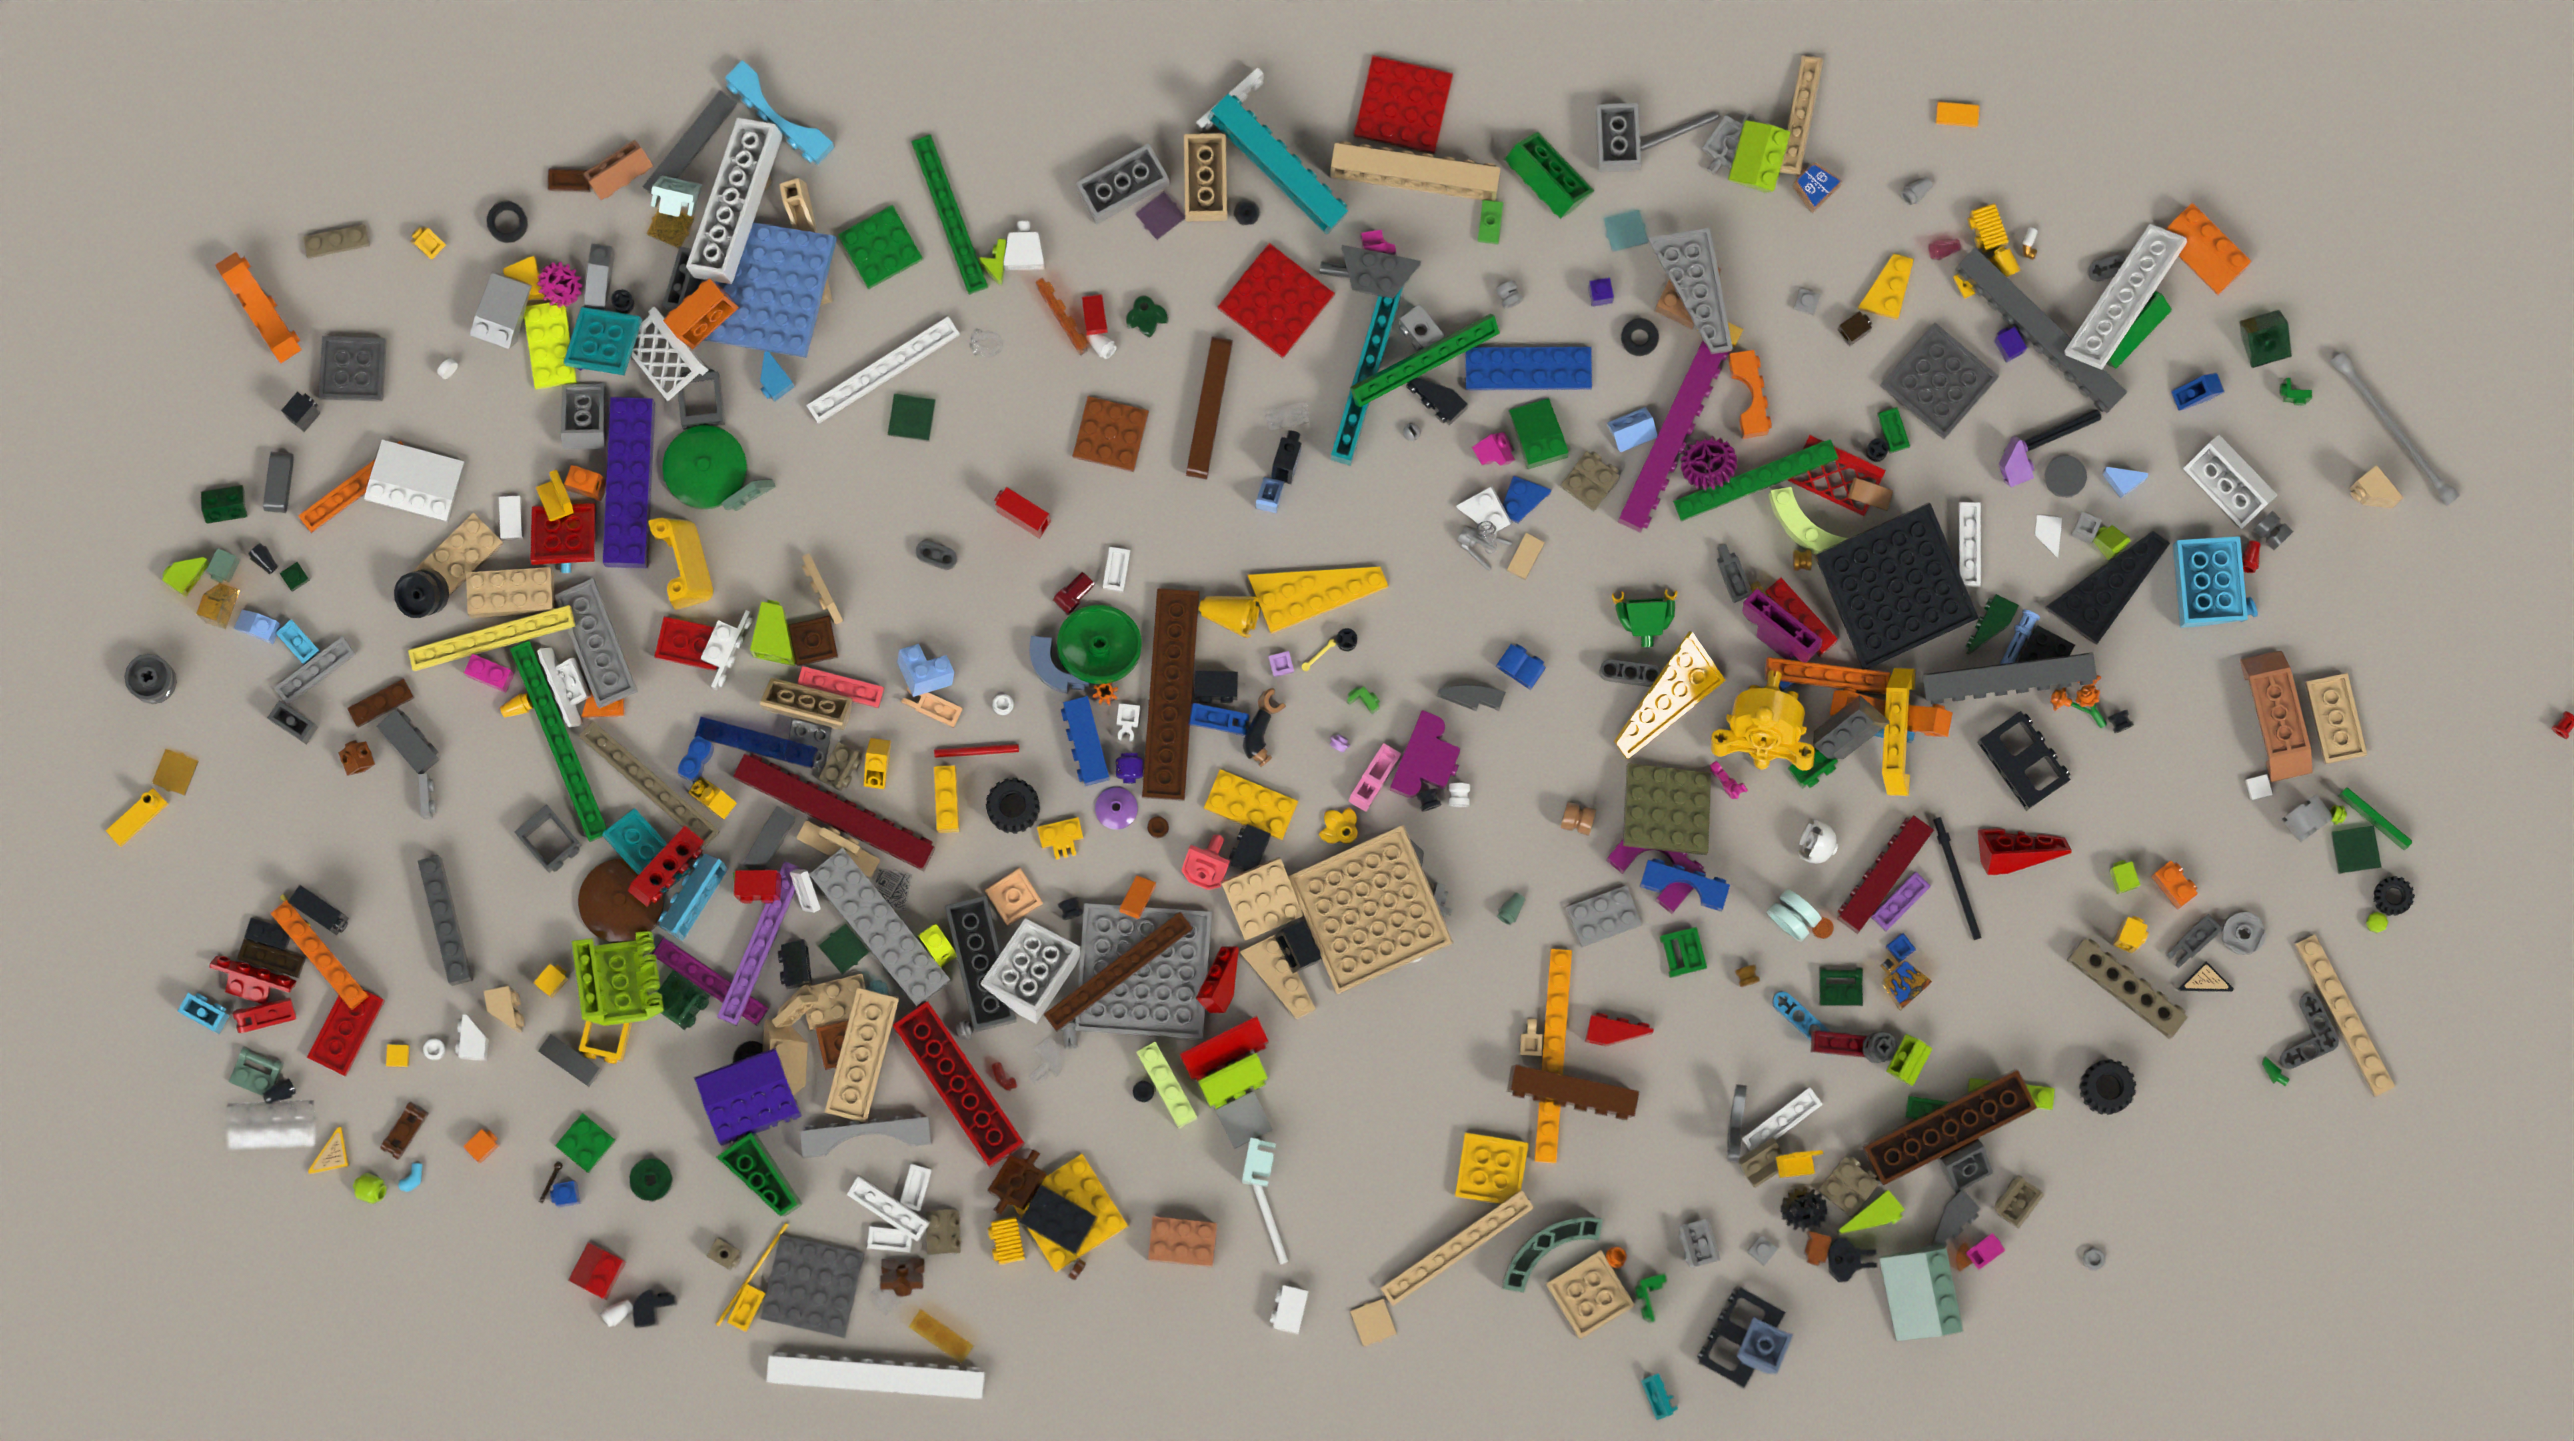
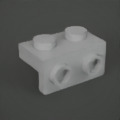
(1698, 1243)

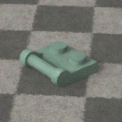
(252, 1079)

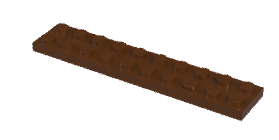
(1170, 694)

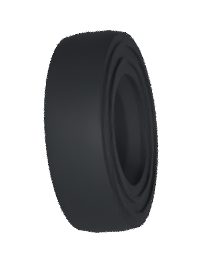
(1642, 324)

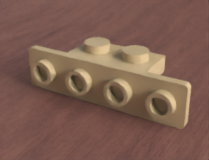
(830, 842)

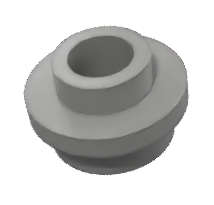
(964, 1030)

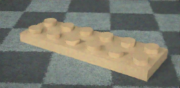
(861, 1055)

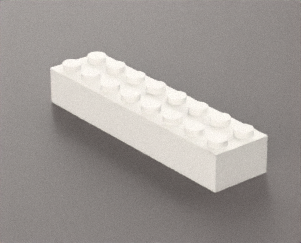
(734, 201)

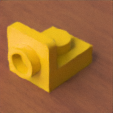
(427, 242)

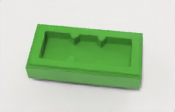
(1490, 222)

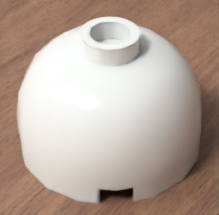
(1818, 843)

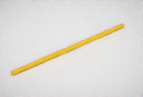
(752, 1274)

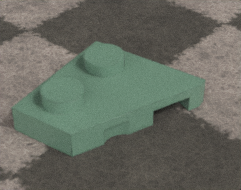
(748, 493)

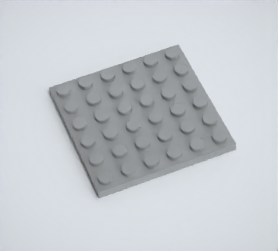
(1161, 994)

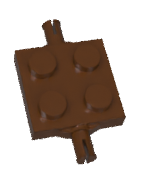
(1017, 1182)

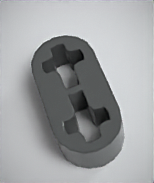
(2105, 263)

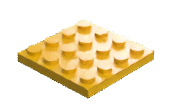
(1082, 1187)

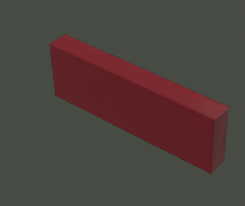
(1837, 1043)

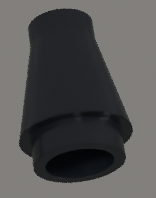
(261, 556)
(280, 1091)

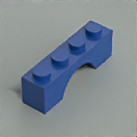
(1711, 892)

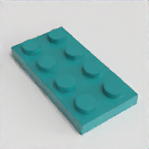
(637, 843)

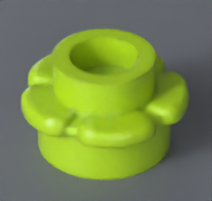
(2338, 814)

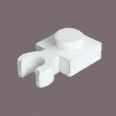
(1127, 718)

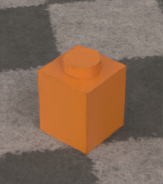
(481, 1145)

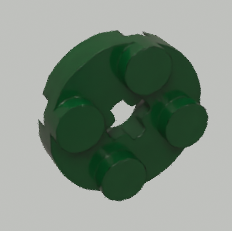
(638, 1179)

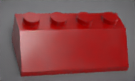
(1224, 1048)

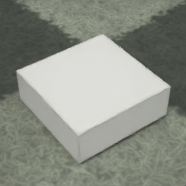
(2258, 787)

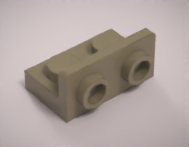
(840, 766)
(1761, 1162)

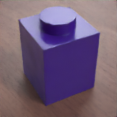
(1601, 292)
(2010, 343)

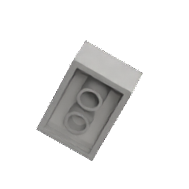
(501, 310)
(583, 416)

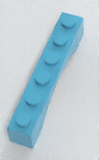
(809, 140)

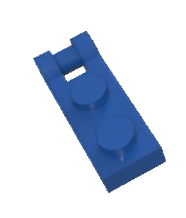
(1218, 719)

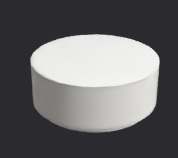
(447, 368)
(434, 1049)

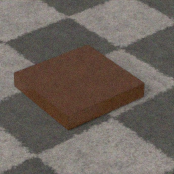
(813, 641)

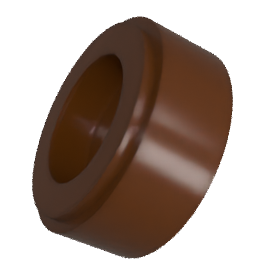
(1158, 827)
(1077, 1269)

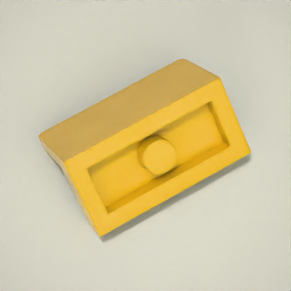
(554, 497)
(1797, 1164)

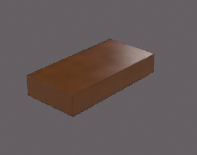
(567, 180)

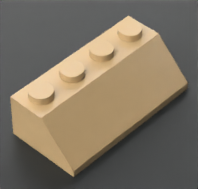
(807, 704)

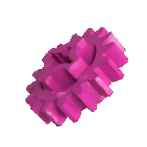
(558, 284)

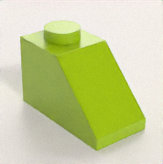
(2110, 541)
(185, 574)

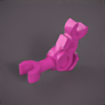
(1729, 785)

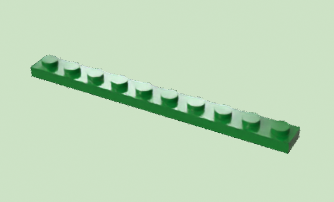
(559, 740)

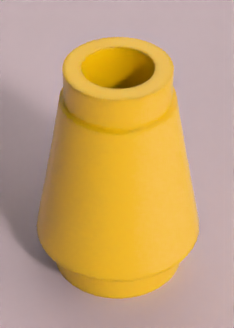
(518, 705)

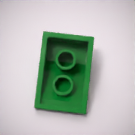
(1539, 433)

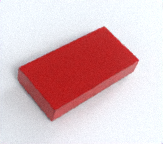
(1094, 314)

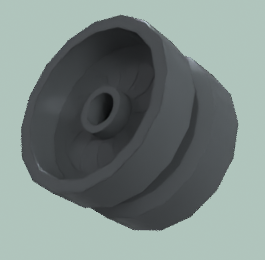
(154, 690)

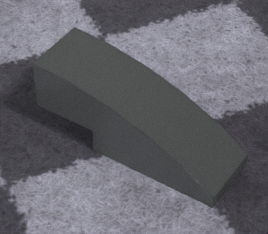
(1471, 696)
(769, 840)
(569, 1060)

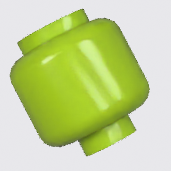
(369, 1188)

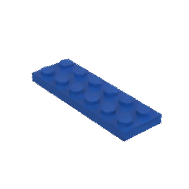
(1528, 368)

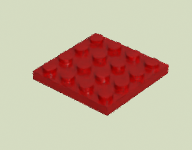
(1403, 104)
(1276, 300)

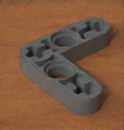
(2317, 1042)
(1734, 1130)

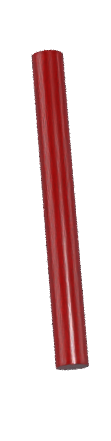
(981, 750)

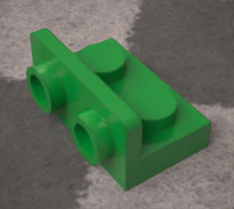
(1810, 777)

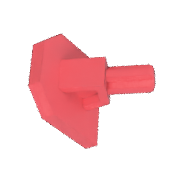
(1205, 866)

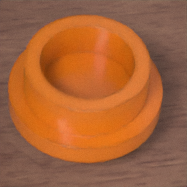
(1616, 1257)

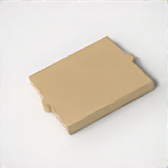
(1373, 1322)

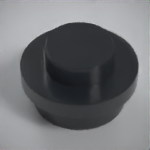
(1143, 1091)

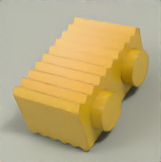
(1988, 228)
(1007, 1241)

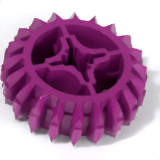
(1722, 463)

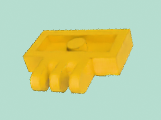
(1061, 836)

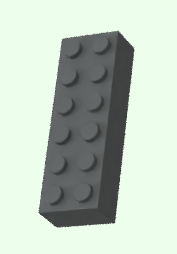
(976, 953)

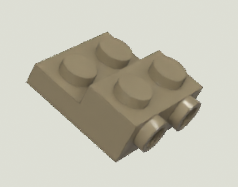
(1591, 480)
(1849, 1186)

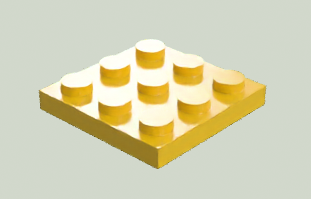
(1490, 1168)

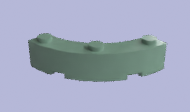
(1542, 1243)

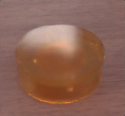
(1823, 929)

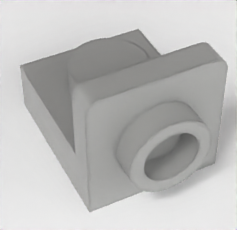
(1440, 897)

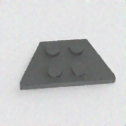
(1377, 272)

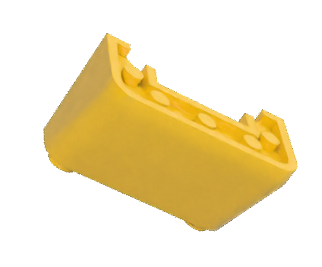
(695, 582)

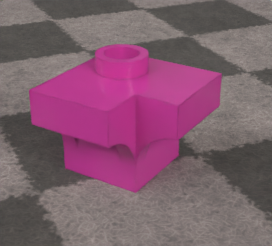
(1375, 242)
(1494, 448)

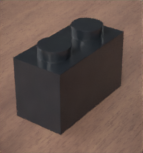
(301, 411)
(1216, 686)
(1250, 848)
(1298, 946)

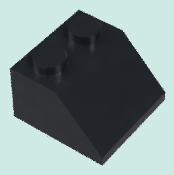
(795, 964)

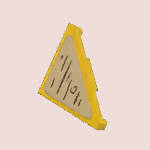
(332, 1155)

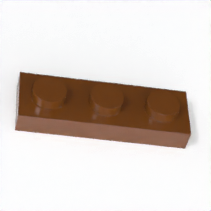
(380, 703)

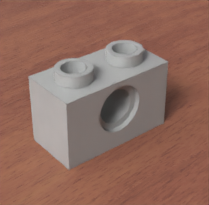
(1419, 318)

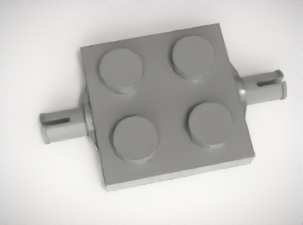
(1724, 141)

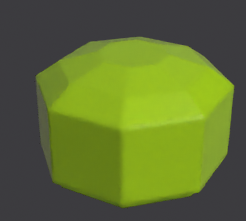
(2376, 922)

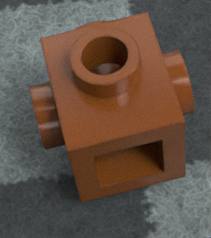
(356, 757)

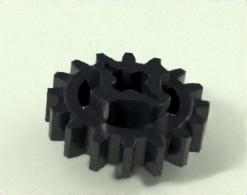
(1805, 1211)

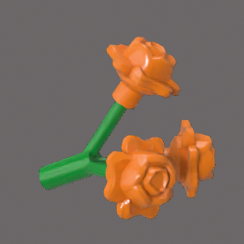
(2086, 697)

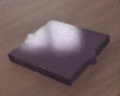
(1160, 215)

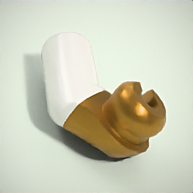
(2028, 242)

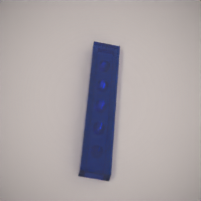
(756, 742)

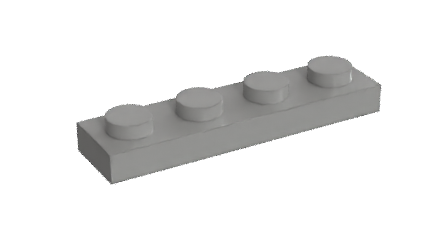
(315, 671)

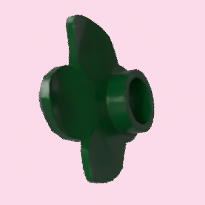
(1148, 318)

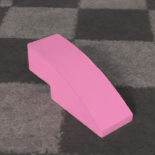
(1374, 777)

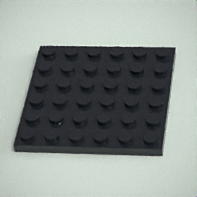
(1896, 586)

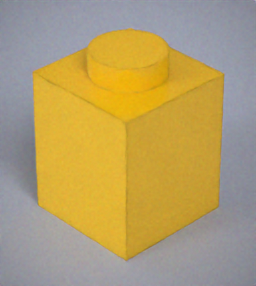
(551, 980)

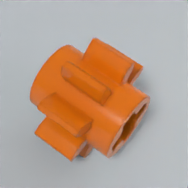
(1107, 698)

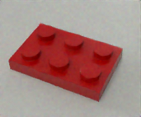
(683, 643)

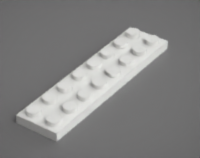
(2125, 296)

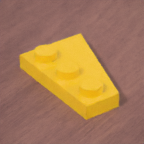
(1888, 290)

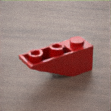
(1219, 983)
(1610, 1032)

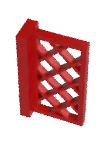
(1850, 461)

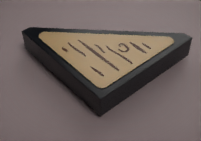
(2206, 980)

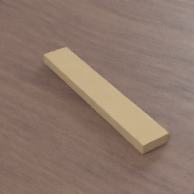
(1801, 113)

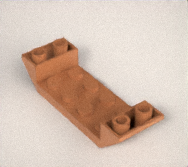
(2278, 715)

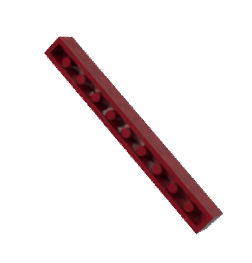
(833, 812)

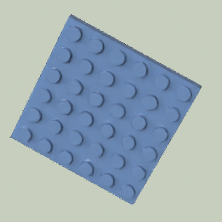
(777, 290)

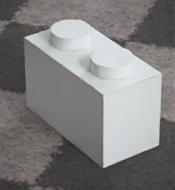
(1290, 1309)

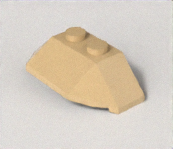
(791, 1050)

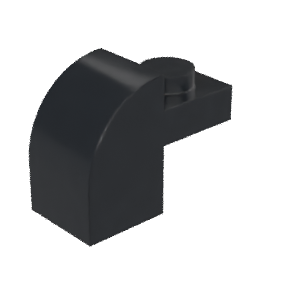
(645, 1307)

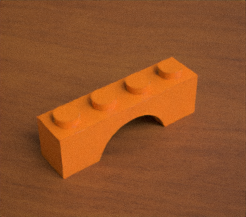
(1745, 369)

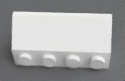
(2230, 481)

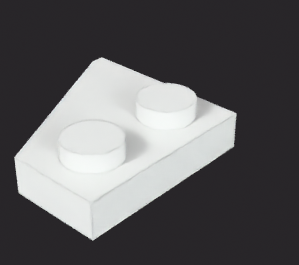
(1486, 507)

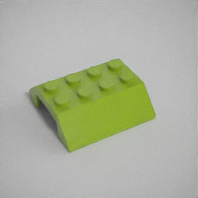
(617, 980)

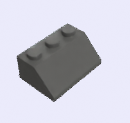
(1848, 729)

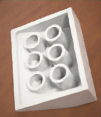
(414, 481)
(1031, 970)

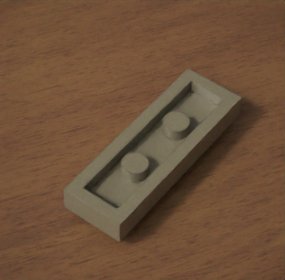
(336, 241)

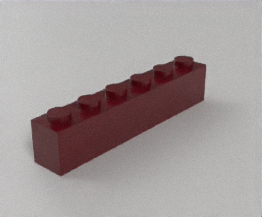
(1885, 874)

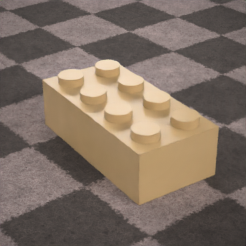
(1205, 177)
(510, 592)

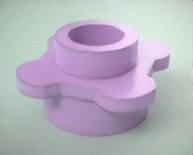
(1339, 742)

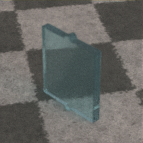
(1625, 230)

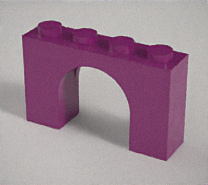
(1674, 893)

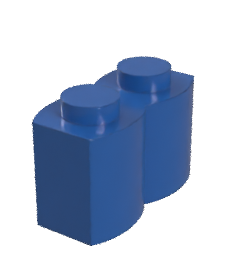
(1521, 666)
(699, 753)

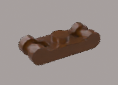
(404, 1130)

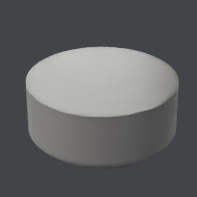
(2094, 1259)

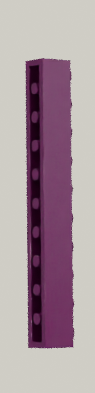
(1671, 438)

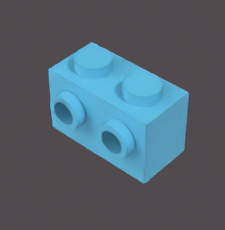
(204, 1013)

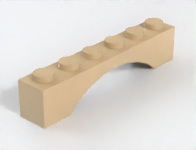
(800, 212)

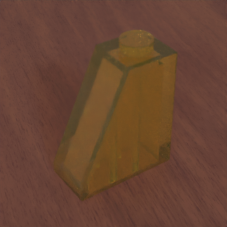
(218, 605)

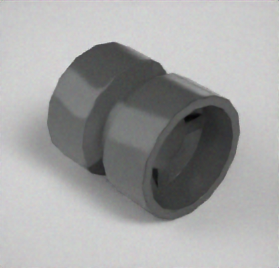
(2268, 524)

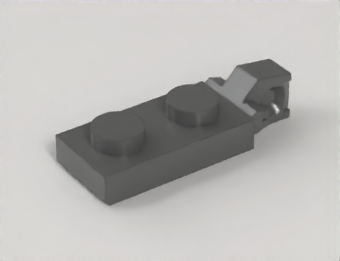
(1733, 574)

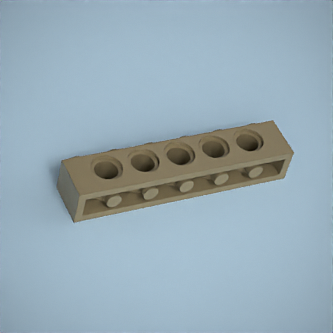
(2115, 987)

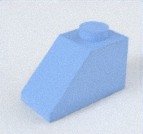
(257, 626)

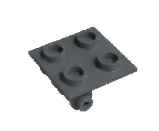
(812, 735)

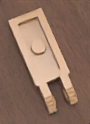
(935, 708)

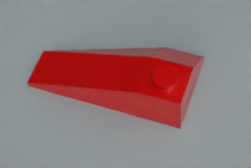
(2012, 852)

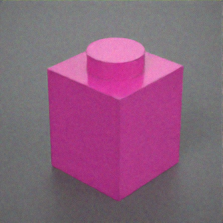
(1985, 1251)

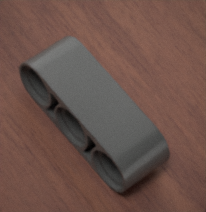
(278, 482)
(1620, 677)

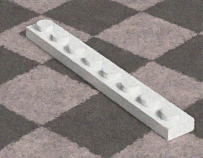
(883, 370)

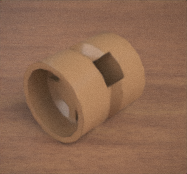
(1578, 818)

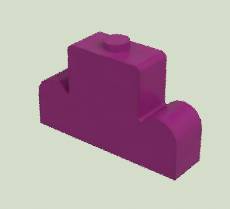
(1780, 629)
(1425, 758)

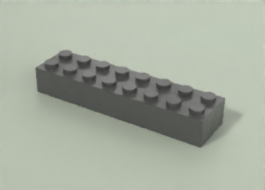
(2010, 676)

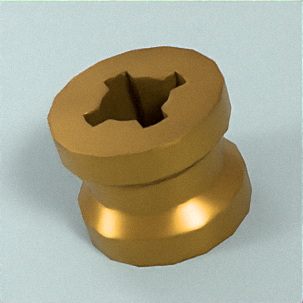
(1802, 560)
(1747, 975)

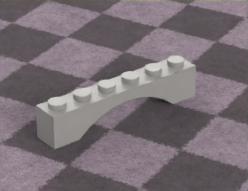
(820, 1142)

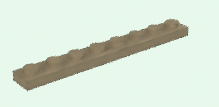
(648, 782)

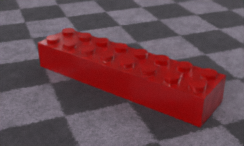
(958, 1084)

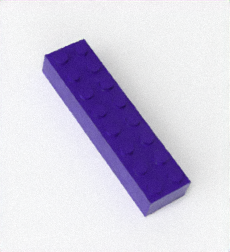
(629, 482)

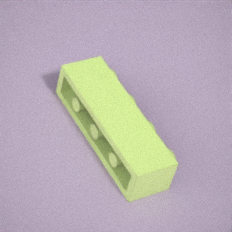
(1166, 1085)

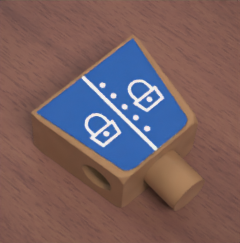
(1815, 185)

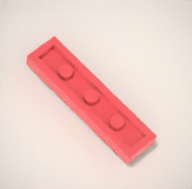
(859, 691)

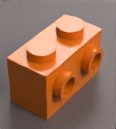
(2174, 884)

